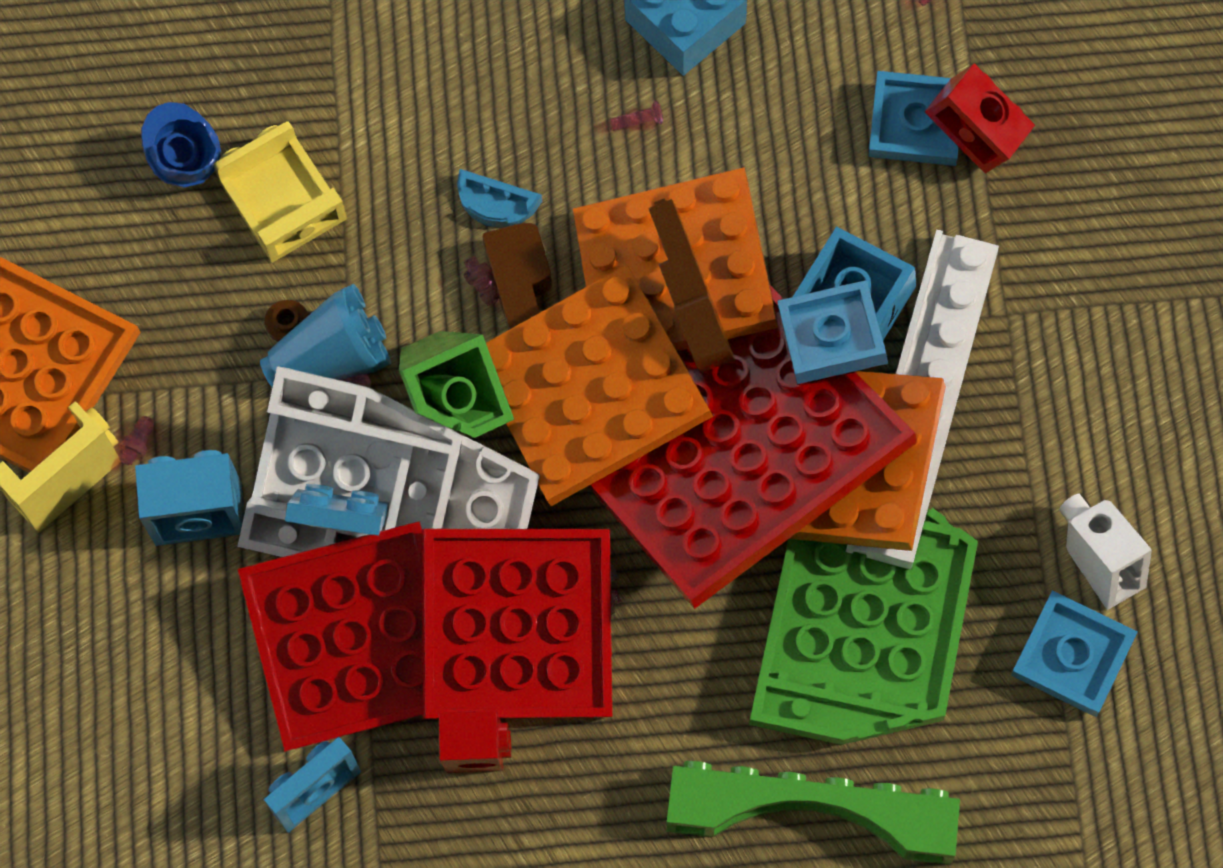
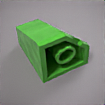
(455, 382)

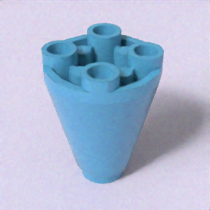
(332, 341)

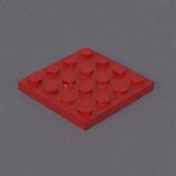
(517, 622)
(340, 634)

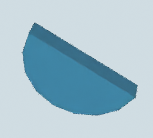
(494, 201)

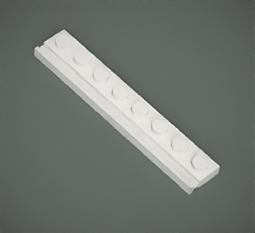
(941, 345)

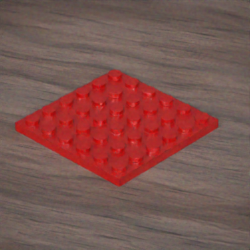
(754, 469)

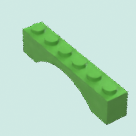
(912, 824)

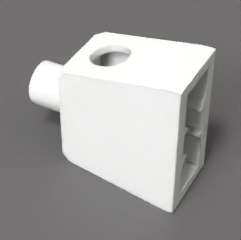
(1106, 549)

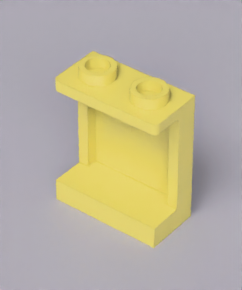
(279, 191)
(64, 473)

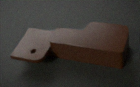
(518, 270)
(689, 290)

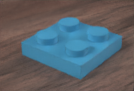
(902, 127)
(832, 332)
(324, 509)
(1074, 653)
(300, 794)

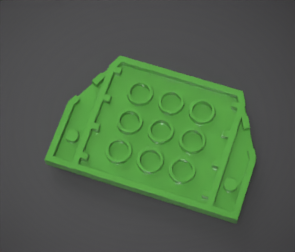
(864, 641)

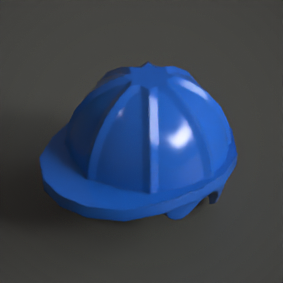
(179, 145)

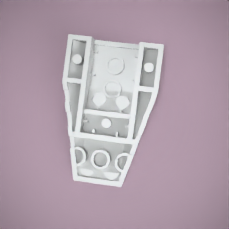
(370, 443)

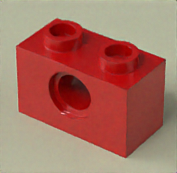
(980, 118)
(473, 741)

